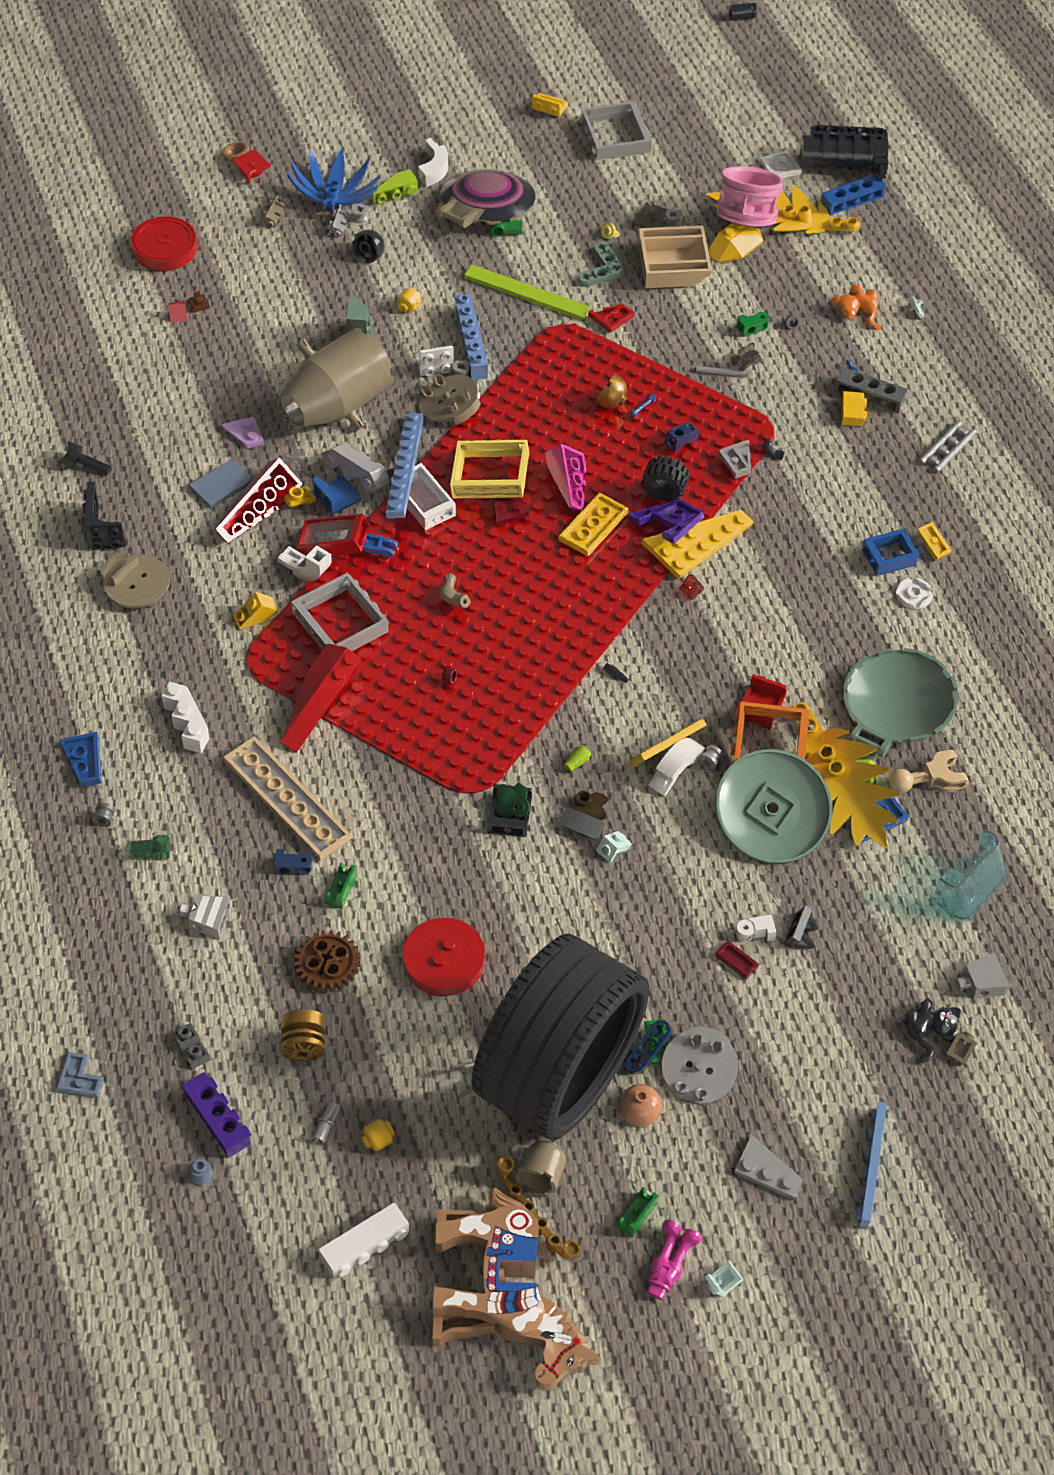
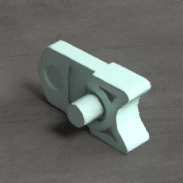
(916, 305)

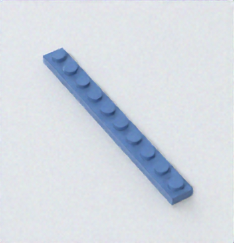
(404, 466)

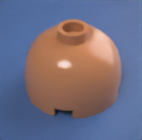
(640, 1105)

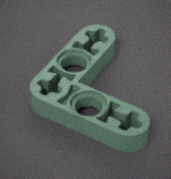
(611, 269)

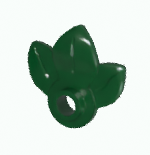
(509, 800)

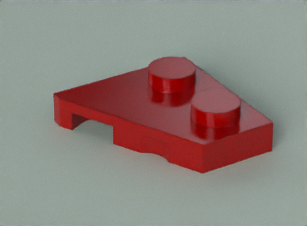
(612, 317)

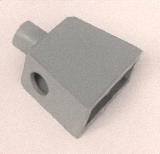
(983, 978)

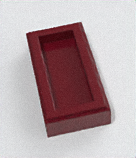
(737, 960)

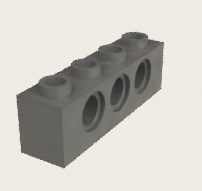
(875, 390)

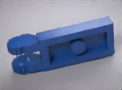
(374, 544)

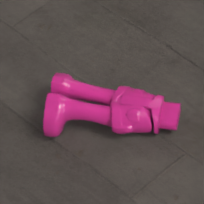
(666, 1272)

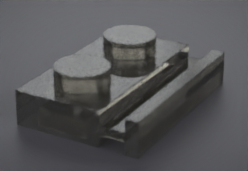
(649, 216)

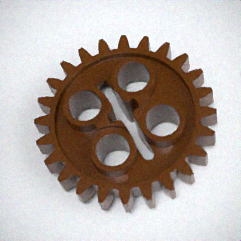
(310, 955)

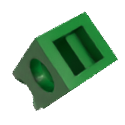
(752, 324)

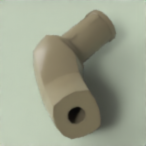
(451, 596)

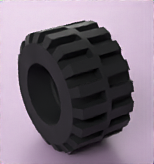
(665, 479)

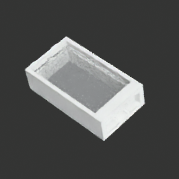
(428, 499)

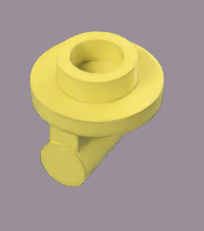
(608, 231)

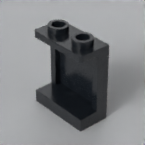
(508, 826)

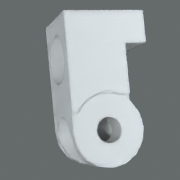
(756, 928)

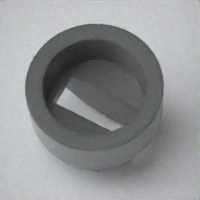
(795, 320)

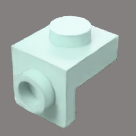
(612, 844)
(723, 1279)

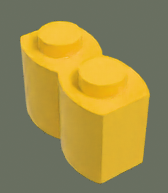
(853, 409)

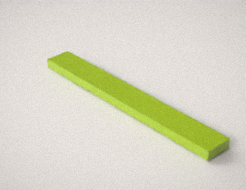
(527, 292)

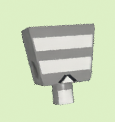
(207, 914)

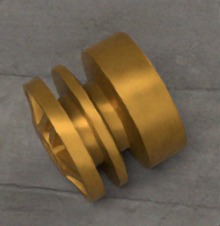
(303, 1035)

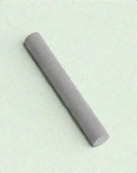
(721, 371)

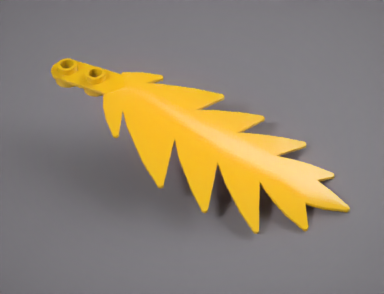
(804, 215)
(845, 780)

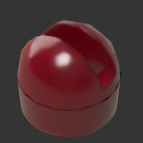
(449, 675)

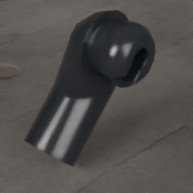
(770, 451)

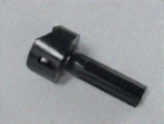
(74, 456)

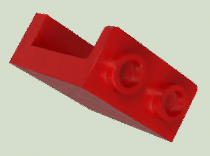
(764, 692)

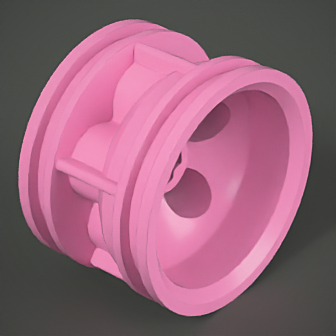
(749, 196)

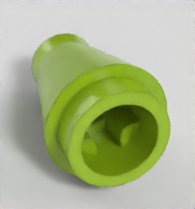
(578, 757)

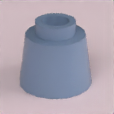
(200, 1172)

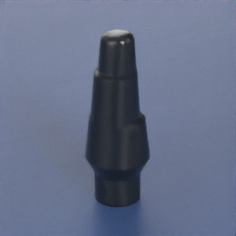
(614, 671)

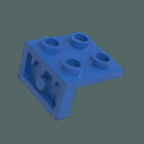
(335, 494)

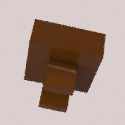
(198, 302)

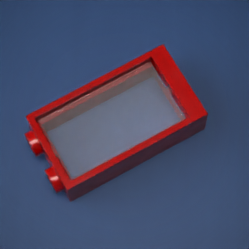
(334, 534)

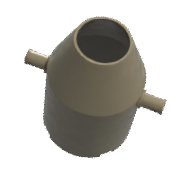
(336, 380)

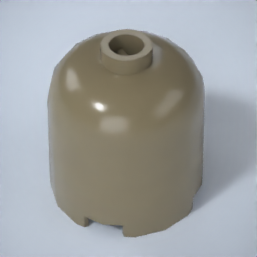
(541, 1168)

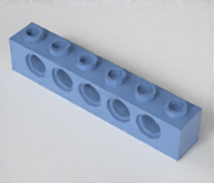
(471, 336)

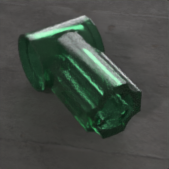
(156, 848)

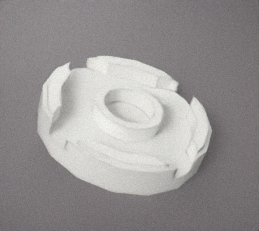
(914, 593)

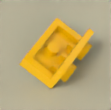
(548, 104)

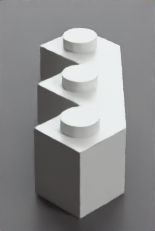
(186, 716)

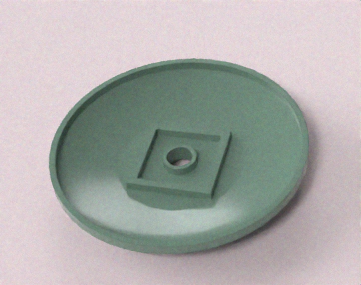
(779, 780)

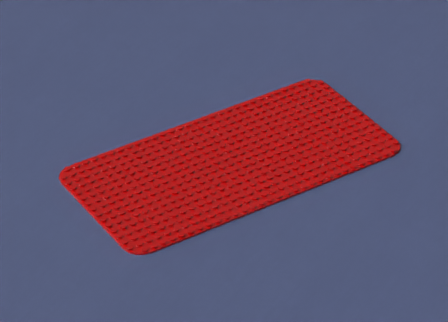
(535, 604)

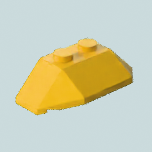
(735, 242)

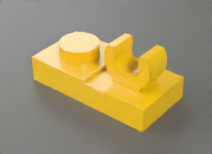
(933, 541)

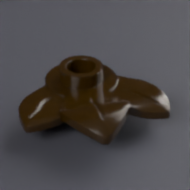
(593, 806)

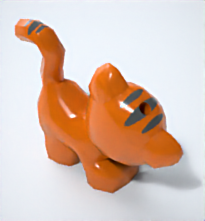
(849, 304)

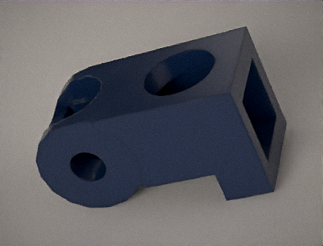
(680, 436)
(292, 864)

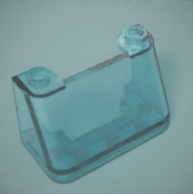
(964, 895)

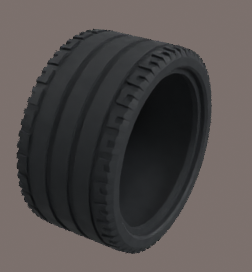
(559, 1036)

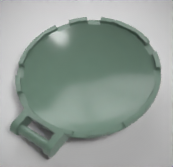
(899, 697)

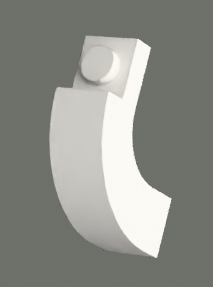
(437, 168)
(306, 567)
(674, 762)

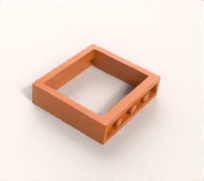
(770, 711)

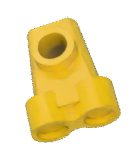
(299, 496)

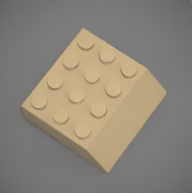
(673, 256)

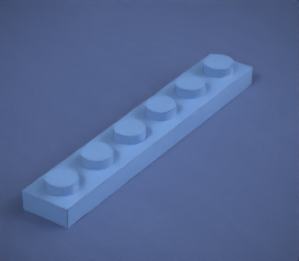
(870, 1172)

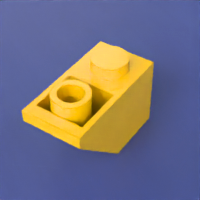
(255, 610)

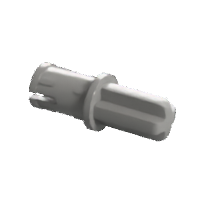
(325, 1123)

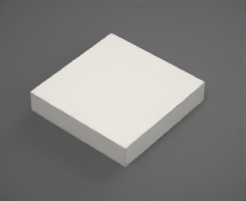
(781, 164)

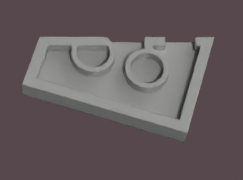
(767, 1170)

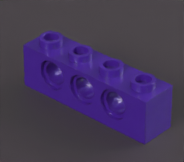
(230, 1142)

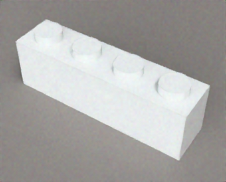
(364, 1240)

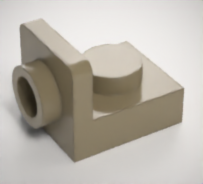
(962, 1047)

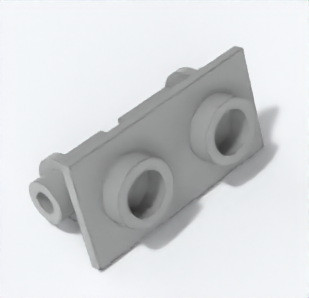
(338, 224)

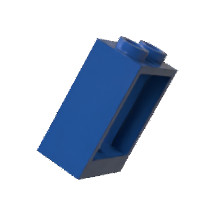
(894, 564)

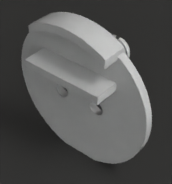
(705, 1050)

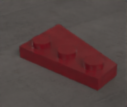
(509, 508)

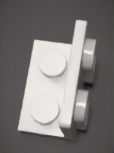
(435, 361)

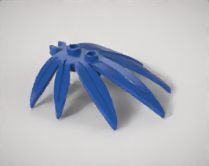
(332, 193)

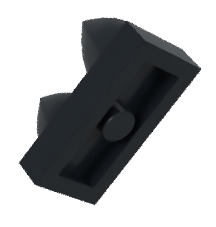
(801, 922)

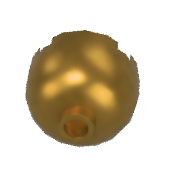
(613, 393)

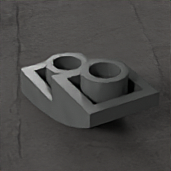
(582, 824)
(191, 1046)

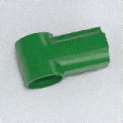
(506, 227)

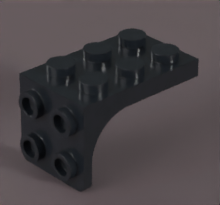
(97, 532)

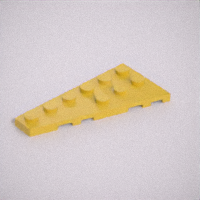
(698, 542)

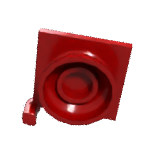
(251, 164)

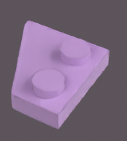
(245, 431)

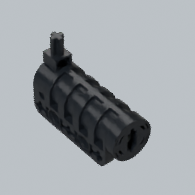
(846, 148)

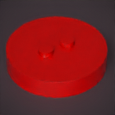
(164, 243)
(444, 956)

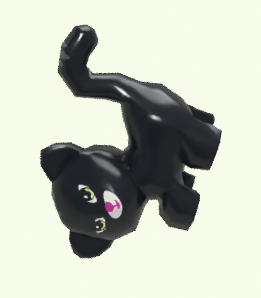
(942, 1021)

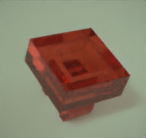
(691, 587)

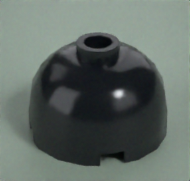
(368, 242)

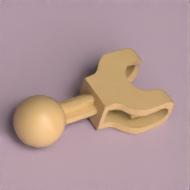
(934, 774)

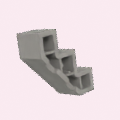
(355, 465)

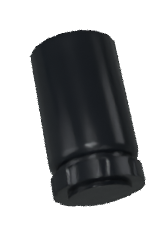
(742, 11)

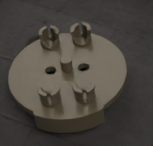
(455, 406)
(126, 571)

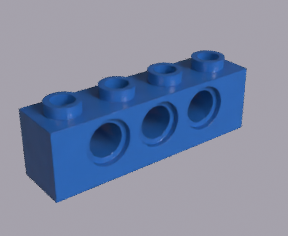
(853, 194)

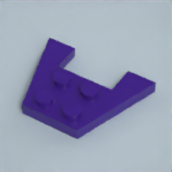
(676, 514)

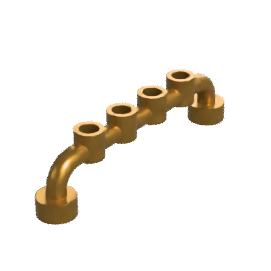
(571, 1248)

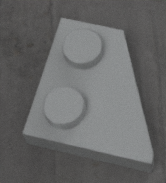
(737, 458)

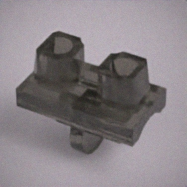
(745, 357)

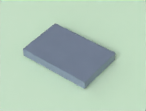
(221, 483)

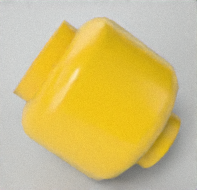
(377, 1135)

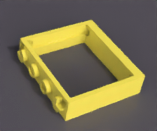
(489, 488)

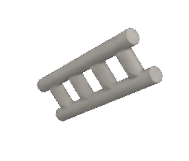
(948, 455)

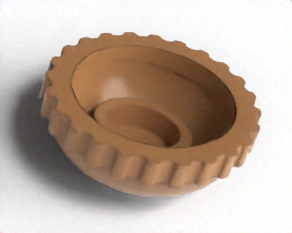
(235, 150)

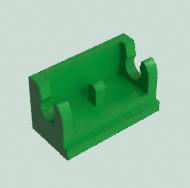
(341, 886)
(637, 1212)

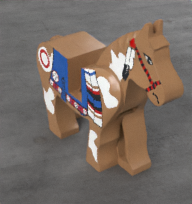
(506, 1308)

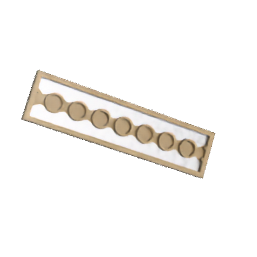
(287, 798)

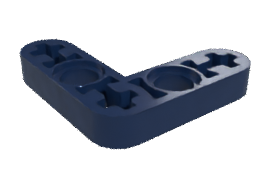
(633, 1053)

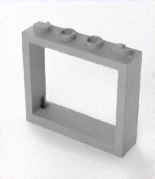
(615, 111)
(329, 590)

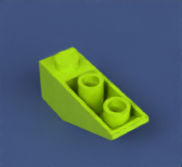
(397, 186)

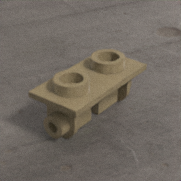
(275, 208)

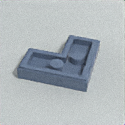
(75, 1081)

